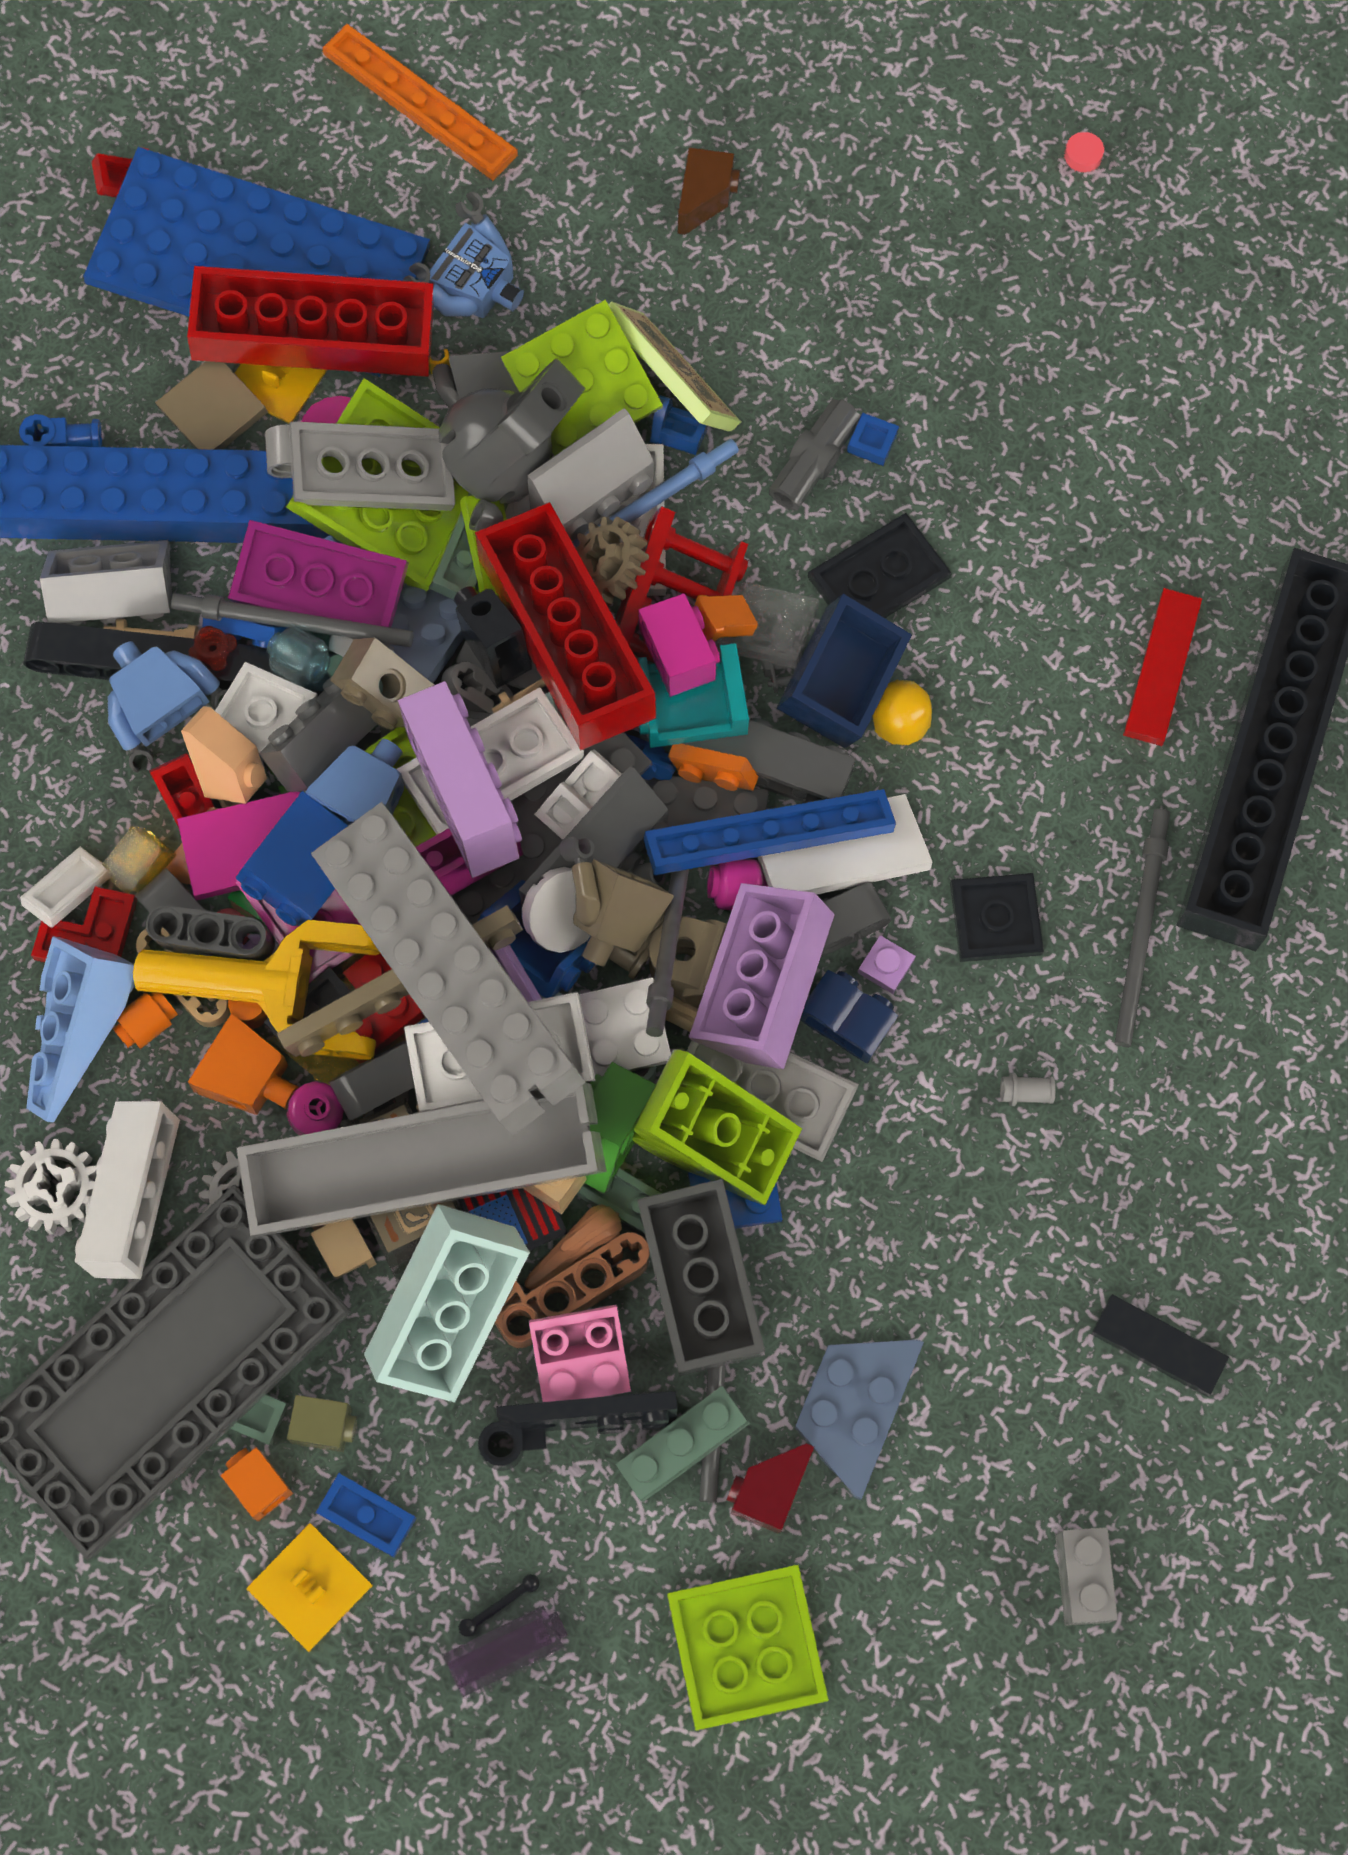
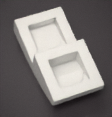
(577, 794)

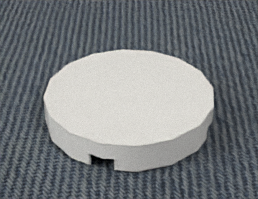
(550, 912)

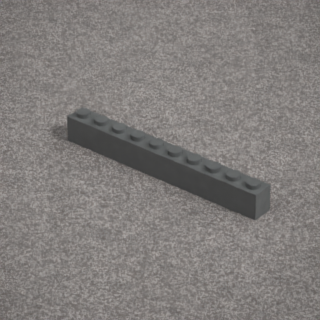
(783, 761)

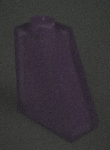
(505, 1652)

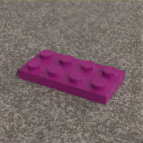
(316, 576)

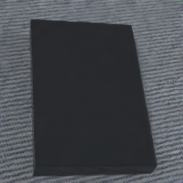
(883, 569)

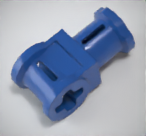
(59, 433)

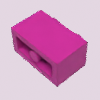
(678, 644)

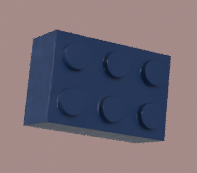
(844, 671)

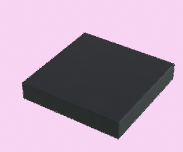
(996, 917)

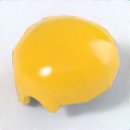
(903, 713)

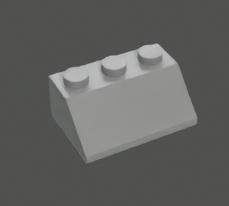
(594, 474)
(107, 582)

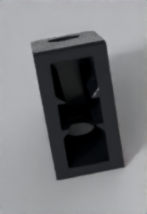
(489, 624)

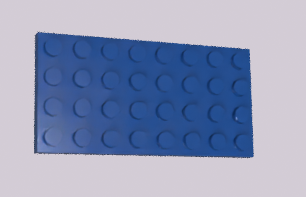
(191, 216)

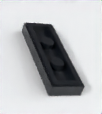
(1160, 1345)

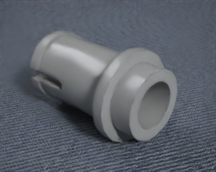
(1027, 1089)

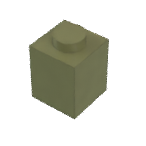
(321, 1424)

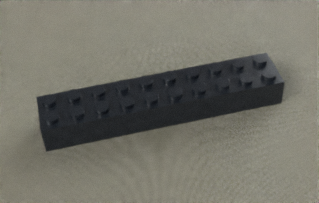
(1271, 755)

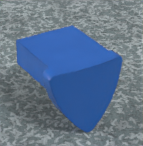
(676, 428)

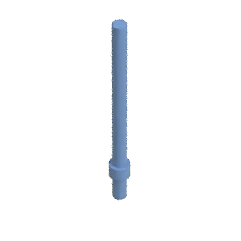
(699, 468)

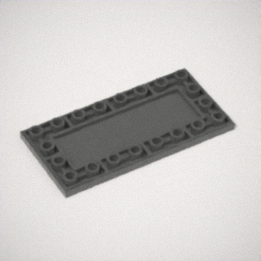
(163, 1373)

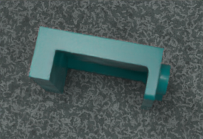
(702, 712)

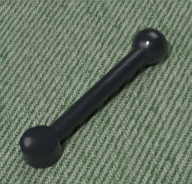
(468, 1627)

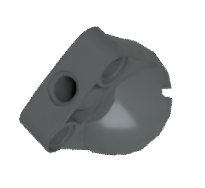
(505, 434)

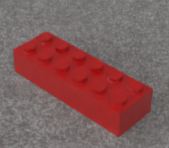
(310, 321)
(566, 626)

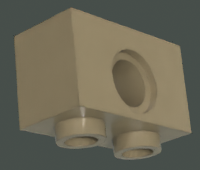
(359, 679)

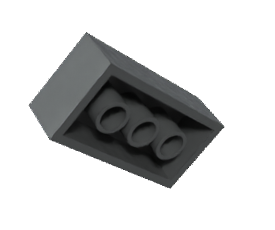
(701, 1277)

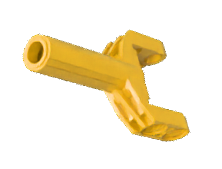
(275, 983)

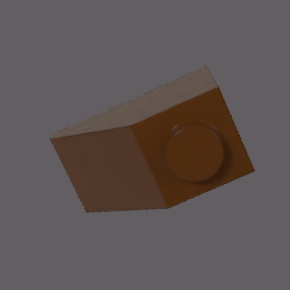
(706, 187)

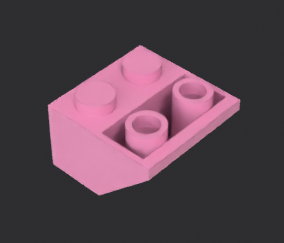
(580, 1355)

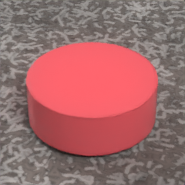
(1084, 152)

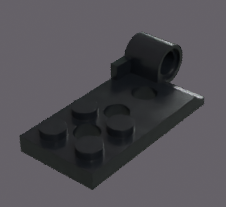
(608, 1414)

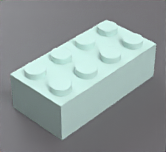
(446, 1303)

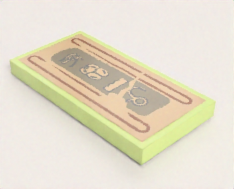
(673, 369)

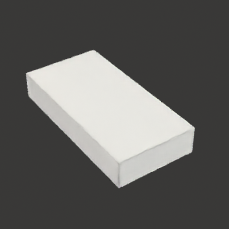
(65, 887)

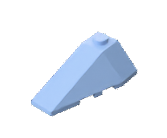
(82, 1005)

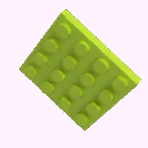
(399, 533)

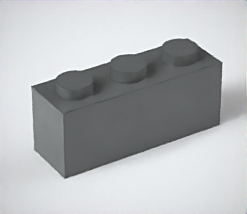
(315, 738)

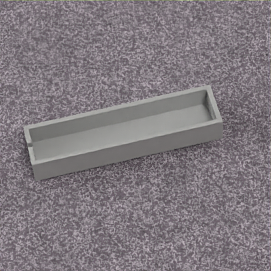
(447, 968)
(414, 1162)

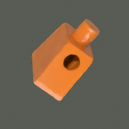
(242, 1070)

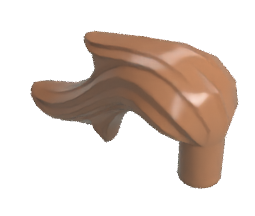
(594, 1229)

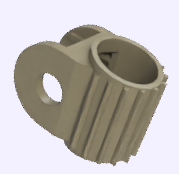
(699, 941)

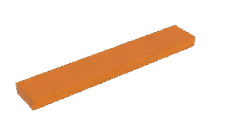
(420, 102)

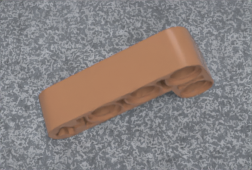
(570, 1283)

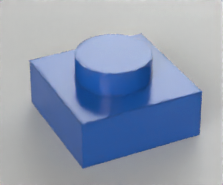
(872, 439)

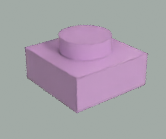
(886, 964)

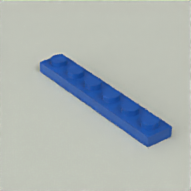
(769, 832)

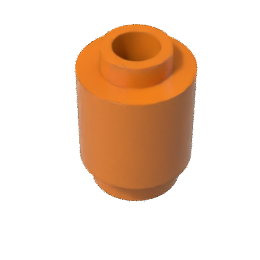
(144, 1019)

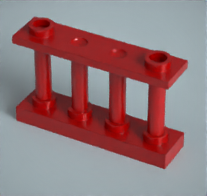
(661, 537)

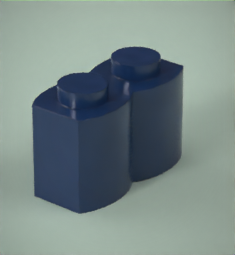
(849, 1015)

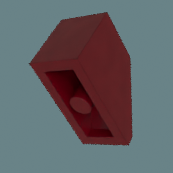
(770, 1488)

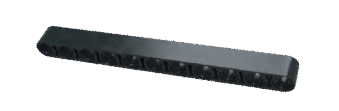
(90, 651)

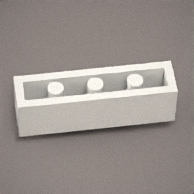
(127, 1190)

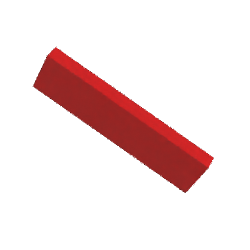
(1162, 667)

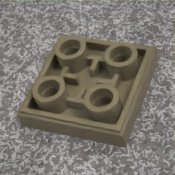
(211, 406)

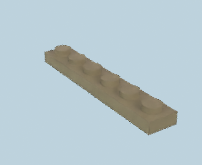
(379, 994)

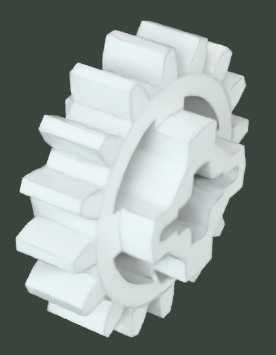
(36, 1190)

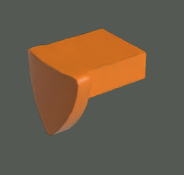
(726, 616)

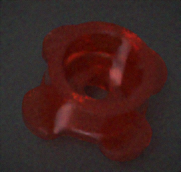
(212, 636)

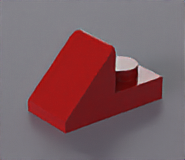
(181, 787)

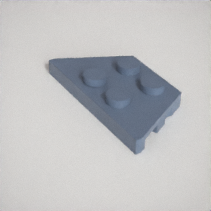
(434, 628)
(855, 1405)

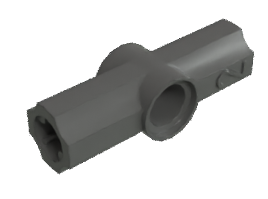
(814, 454)

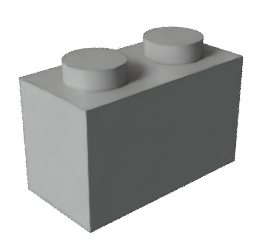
(1086, 1576)

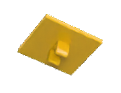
(280, 388)
(309, 1587)

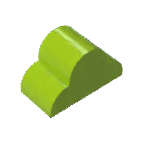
(715, 1128)

